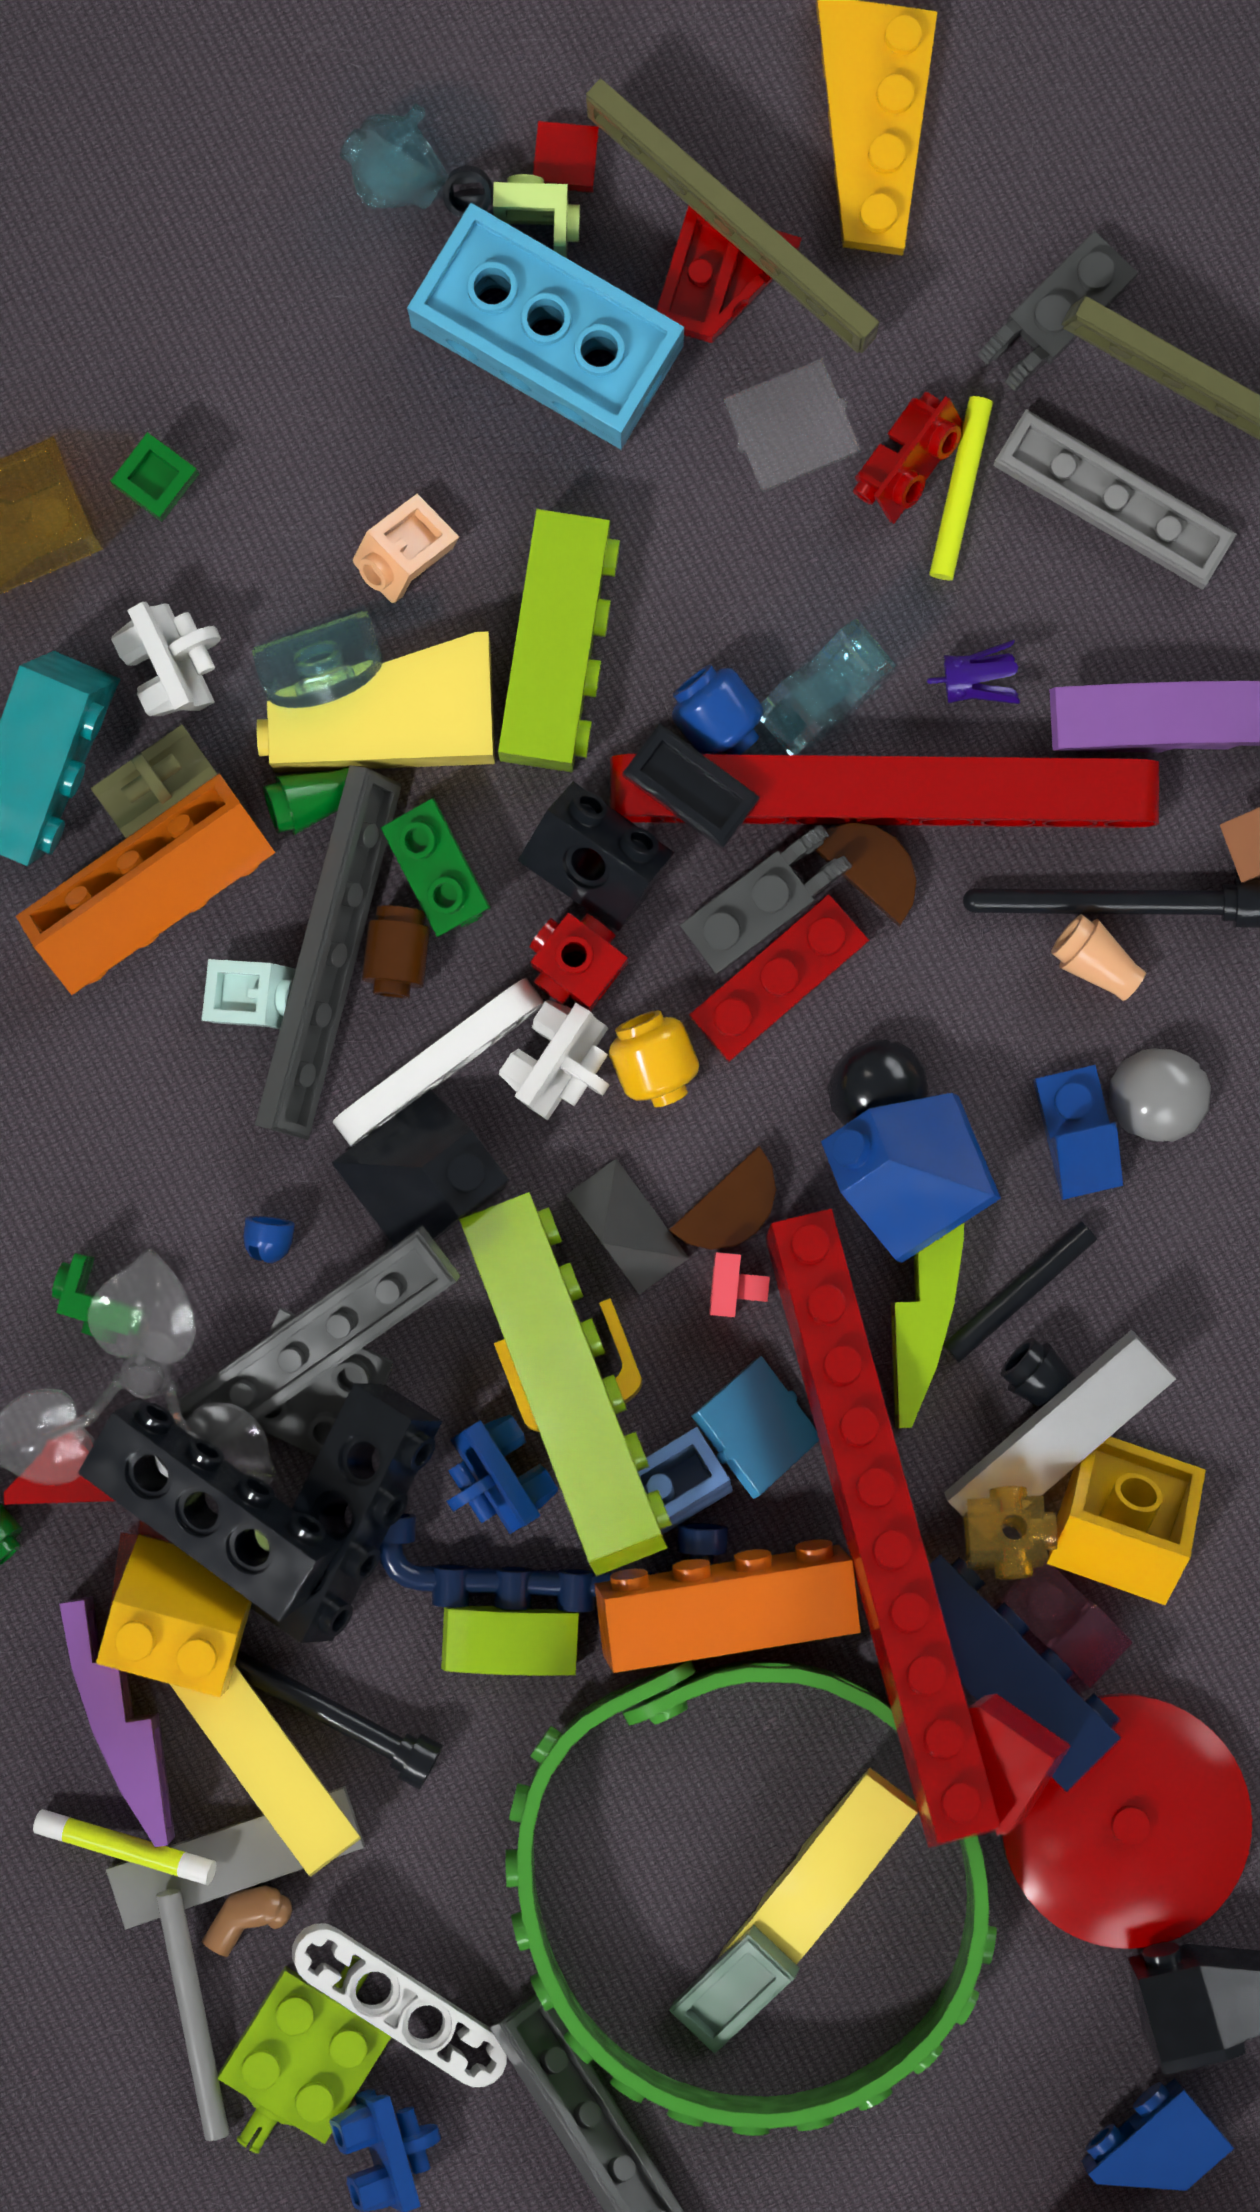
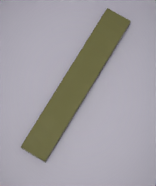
(731, 217)

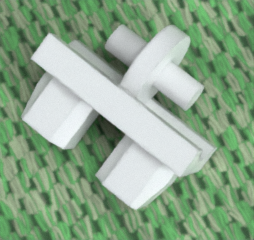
(176, 653)
(565, 1065)

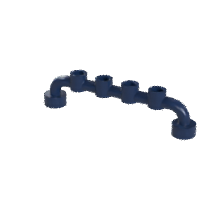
(516, 1585)

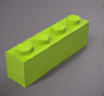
(555, 641)

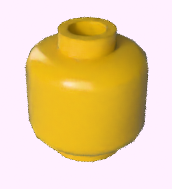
(653, 1058)

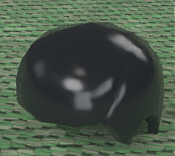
(875, 1077)

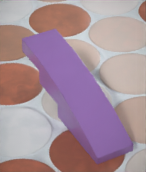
(1155, 716)
(127, 1741)

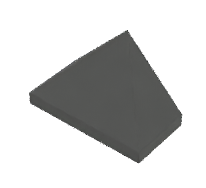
(627, 1226)

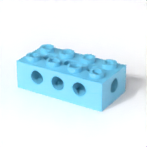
(541, 286)

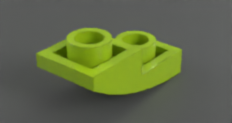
(509, 1641)

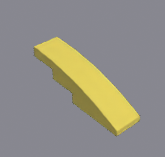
(272, 1772)
(831, 1866)

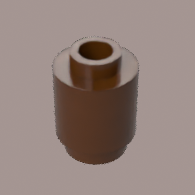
(396, 951)

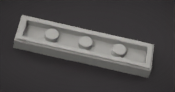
(1114, 499)
(1070, 1423)
(244, 1857)

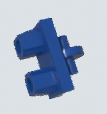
(490, 1482)
(375, 2126)

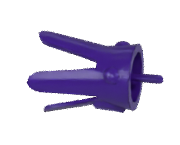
(965, 673)

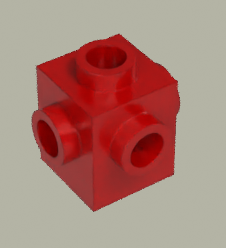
(582, 983)

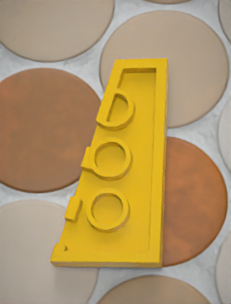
(876, 96)

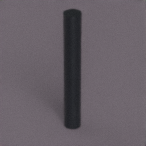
(1019, 1292)

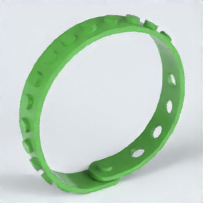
(660, 1698)

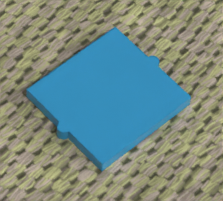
(756, 1427)

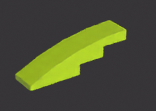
(922, 1325)

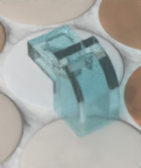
(826, 689)

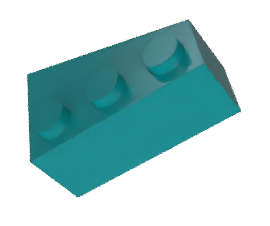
(43, 749)

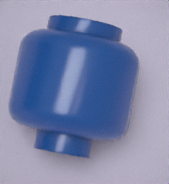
(717, 712)

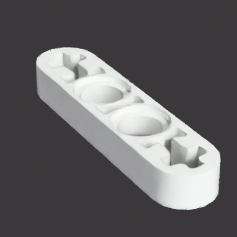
(439, 1061)
(394, 2012)

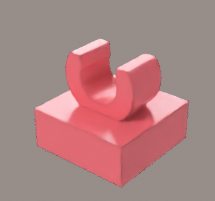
(730, 1285)

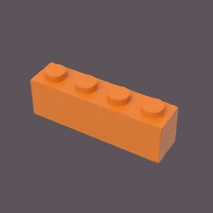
(145, 885)
(727, 1606)

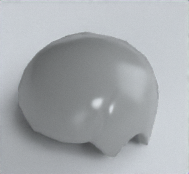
(1159, 1095)

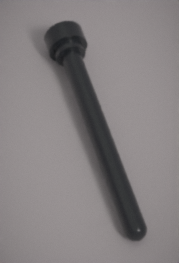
(1234, 902)
(409, 1755)

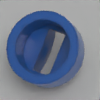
(268, 1238)

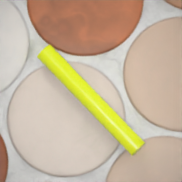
(961, 488)

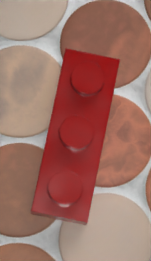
(778, 978)

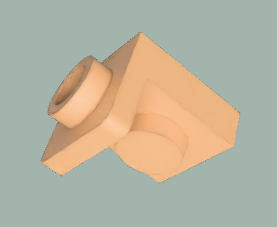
(403, 547)

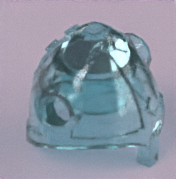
(393, 161)

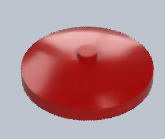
(1142, 1837)

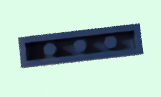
(1000, 1662)

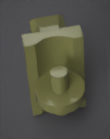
(154, 781)

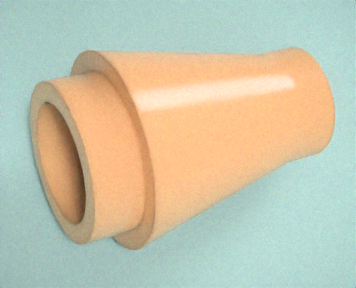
(1096, 956)

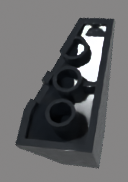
(1196, 2002)

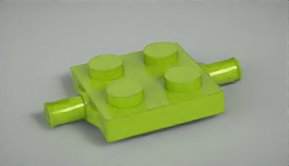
(301, 2059)

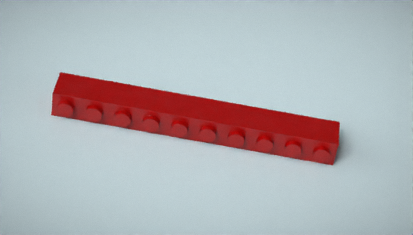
(881, 1530)

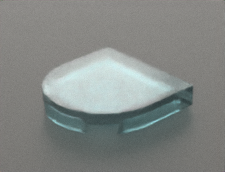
(319, 662)

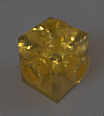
(989, 1547)

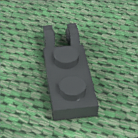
(1089, 271)
(760, 903)

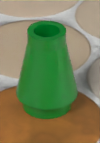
(303, 799)

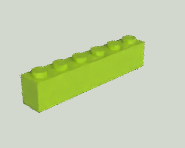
(563, 1383)

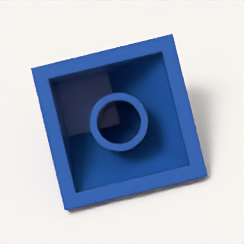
(911, 1171)

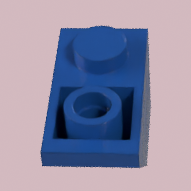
(1160, 2145)

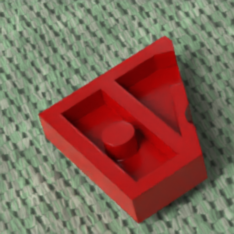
(710, 280)

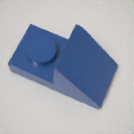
(1079, 1132)

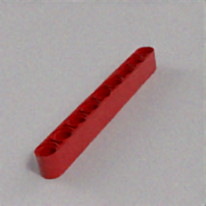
(925, 791)

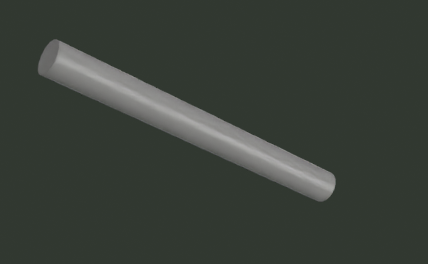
(192, 2014)

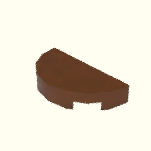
(879, 866)
(732, 1208)

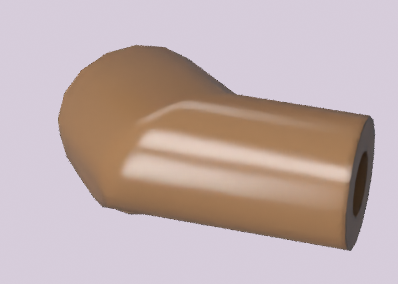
(246, 1910)

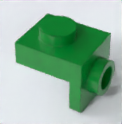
(70, 1289)

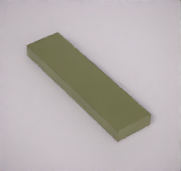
(1165, 364)

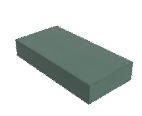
(734, 1989)

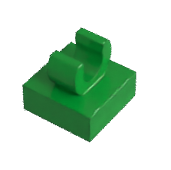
(154, 477)

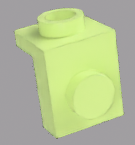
(531, 201)

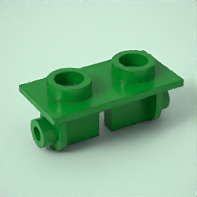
(436, 868)

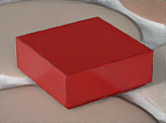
(566, 155)

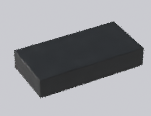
(691, 786)

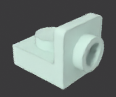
(246, 993)

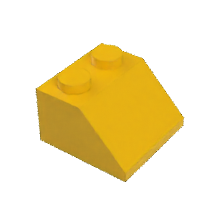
(1129, 1519)
(174, 1620)

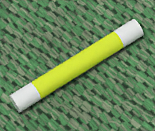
(124, 1847)

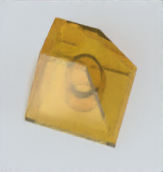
(40, 516)

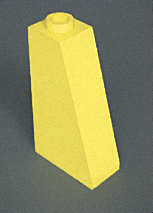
(411, 714)

